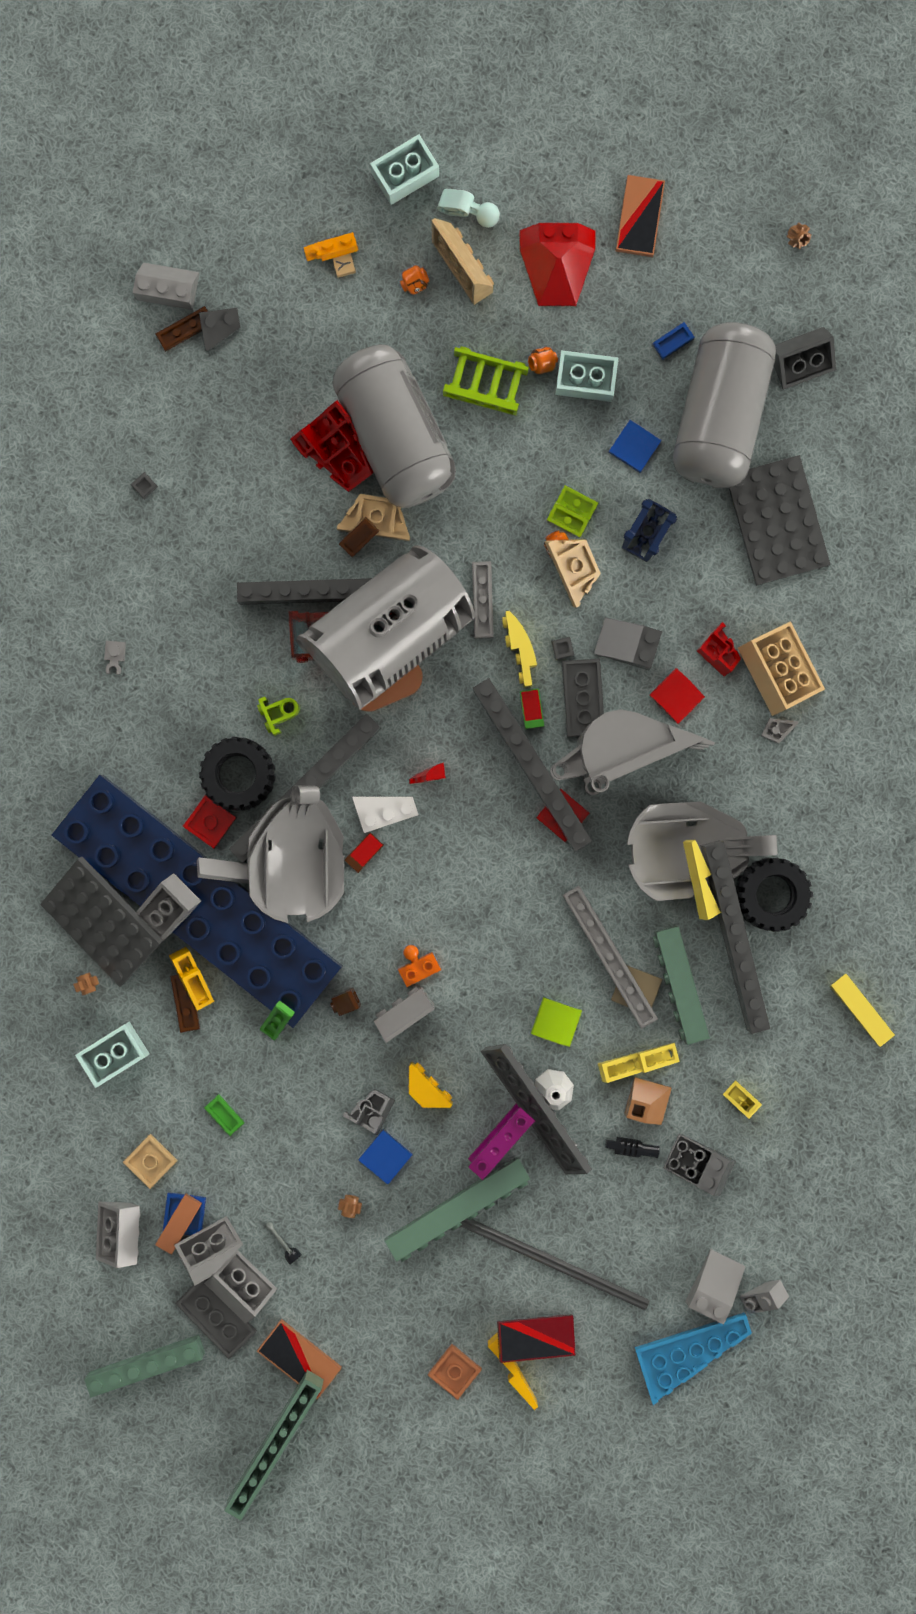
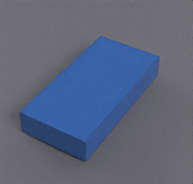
(673, 341)

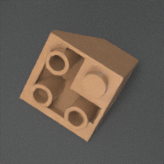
(647, 1101)

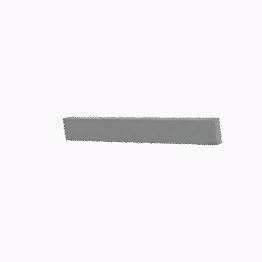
(610, 957)

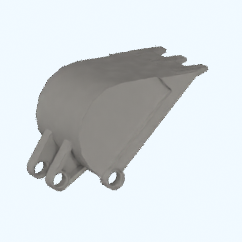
(621, 744)

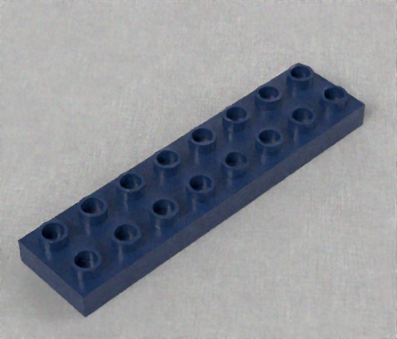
(226, 927)

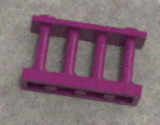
(499, 1141)

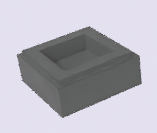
(144, 485)
(562, 648)

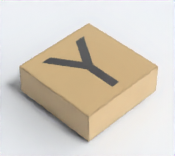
(344, 265)

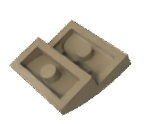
(648, 984)

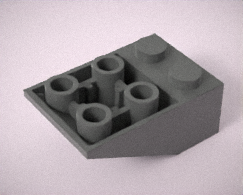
(699, 1165)

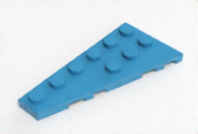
(683, 1355)

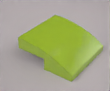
(572, 511)
(556, 1022)

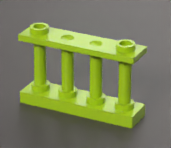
(490, 399)

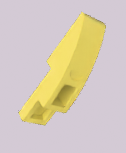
(518, 640)

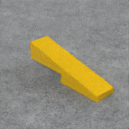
(516, 1377)

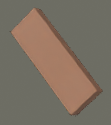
(178, 1223)

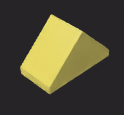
(742, 1099)

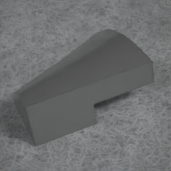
(374, 1106)

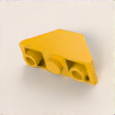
(425, 1089)

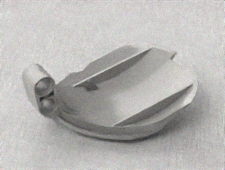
(659, 850)
(295, 873)

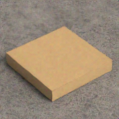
(150, 1161)

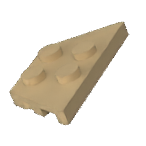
(381, 513)
(575, 566)

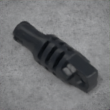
(632, 1148)

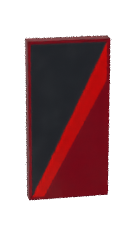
(536, 1338)

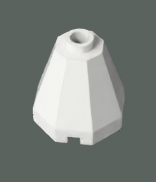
(555, 1081)

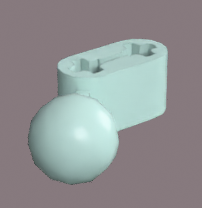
(461, 203)

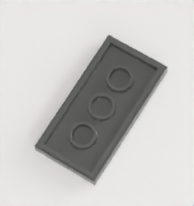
(582, 694)
(215, 1319)

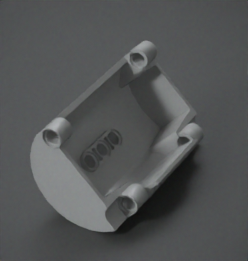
(370, 661)

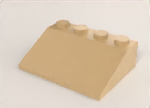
(461, 261)
(781, 668)

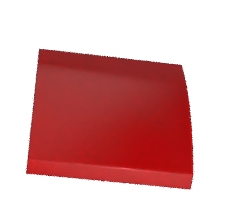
(677, 695)

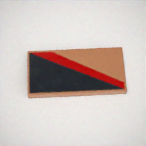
(640, 215)
(296, 1355)

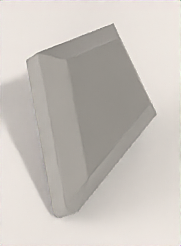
(778, 729)

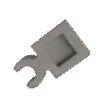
(114, 653)

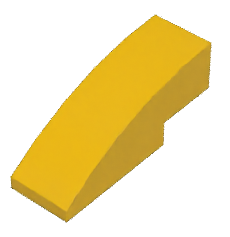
(191, 978)

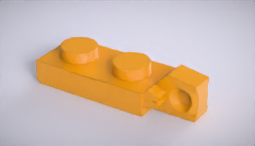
(331, 247)

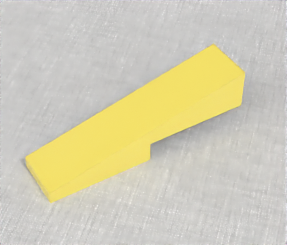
(698, 871)
(862, 1010)
(638, 1062)

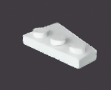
(383, 811)

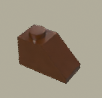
(345, 1002)

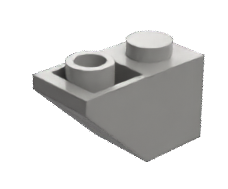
(765, 1297)

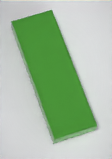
(277, 1020)

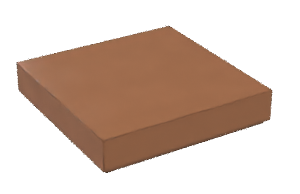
(454, 1371)

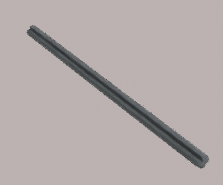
(555, 1263)

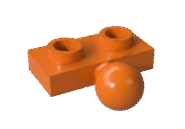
(418, 968)

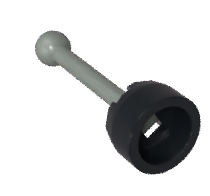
(292, 1253)

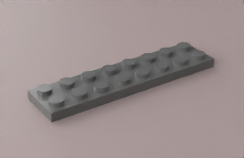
(533, 1103)

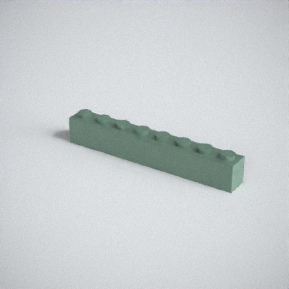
(456, 1209)
(274, 1445)

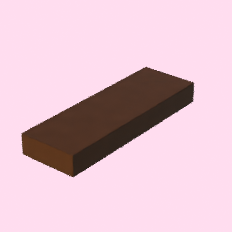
(180, 330)
(185, 1009)

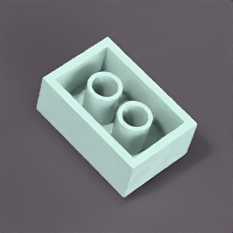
(404, 169)
(586, 376)
(112, 1054)

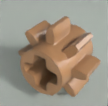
(799, 235)
(86, 983)
(350, 1206)

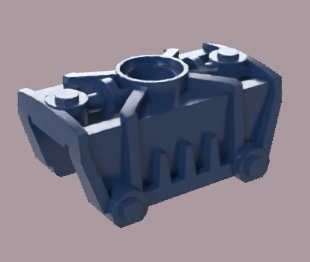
(658, 531)

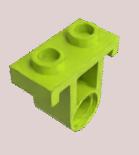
(276, 713)

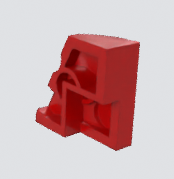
(722, 654)
(433, 773)

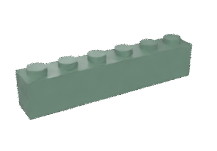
(681, 985)
(144, 1366)

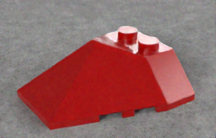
(557, 260)
(335, 446)

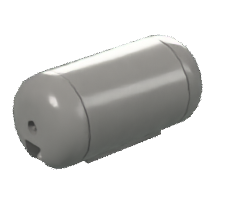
(724, 405)
(394, 426)

